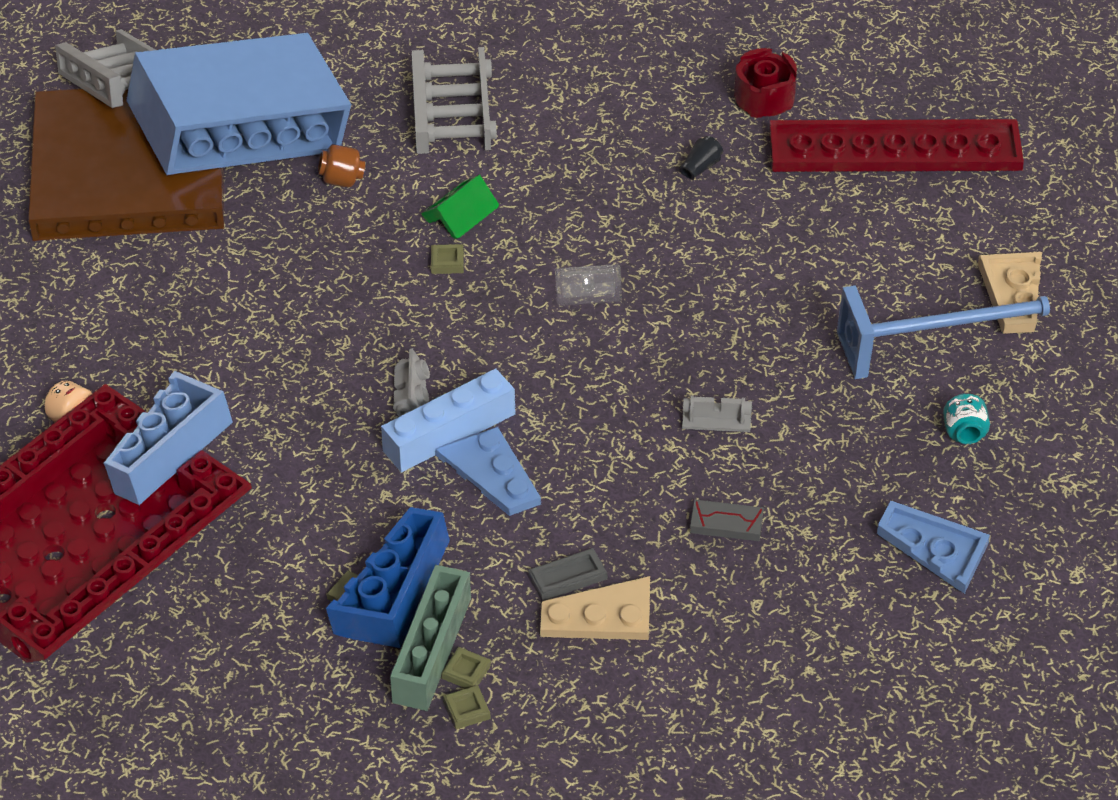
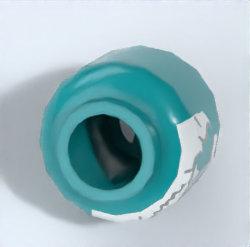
(966, 418)

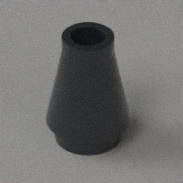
(703, 155)

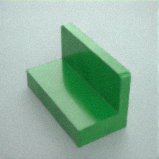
(463, 206)

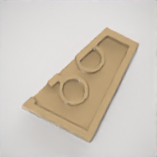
(1012, 280)
(600, 613)

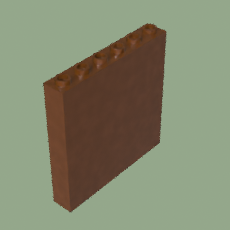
(103, 179)

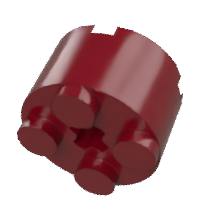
(765, 82)

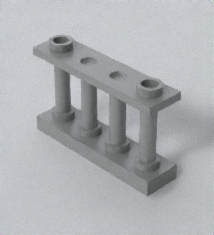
(104, 70)
(427, 112)

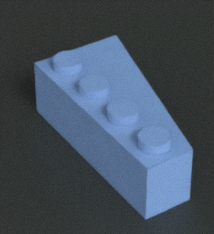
(167, 437)

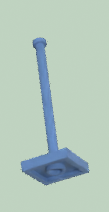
(858, 333)

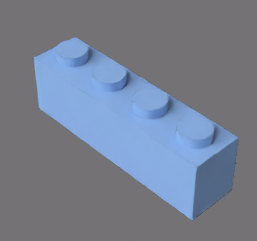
(448, 419)

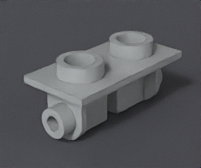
(410, 384)
(729, 415)

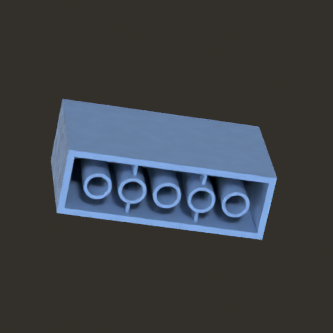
(237, 102)

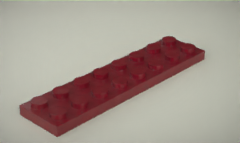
(895, 145)

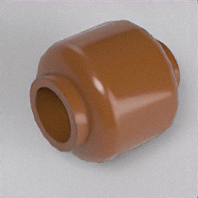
(341, 166)

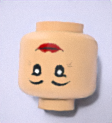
(63, 398)

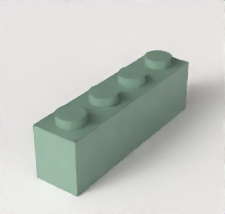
(430, 638)

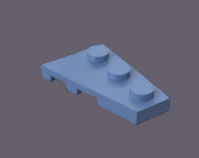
(492, 468)
(935, 543)

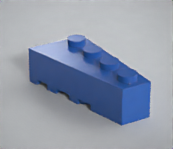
(388, 591)

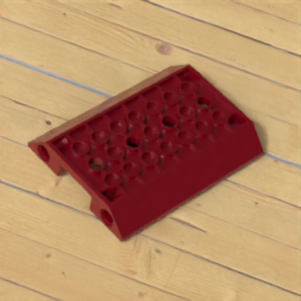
(52, 505)

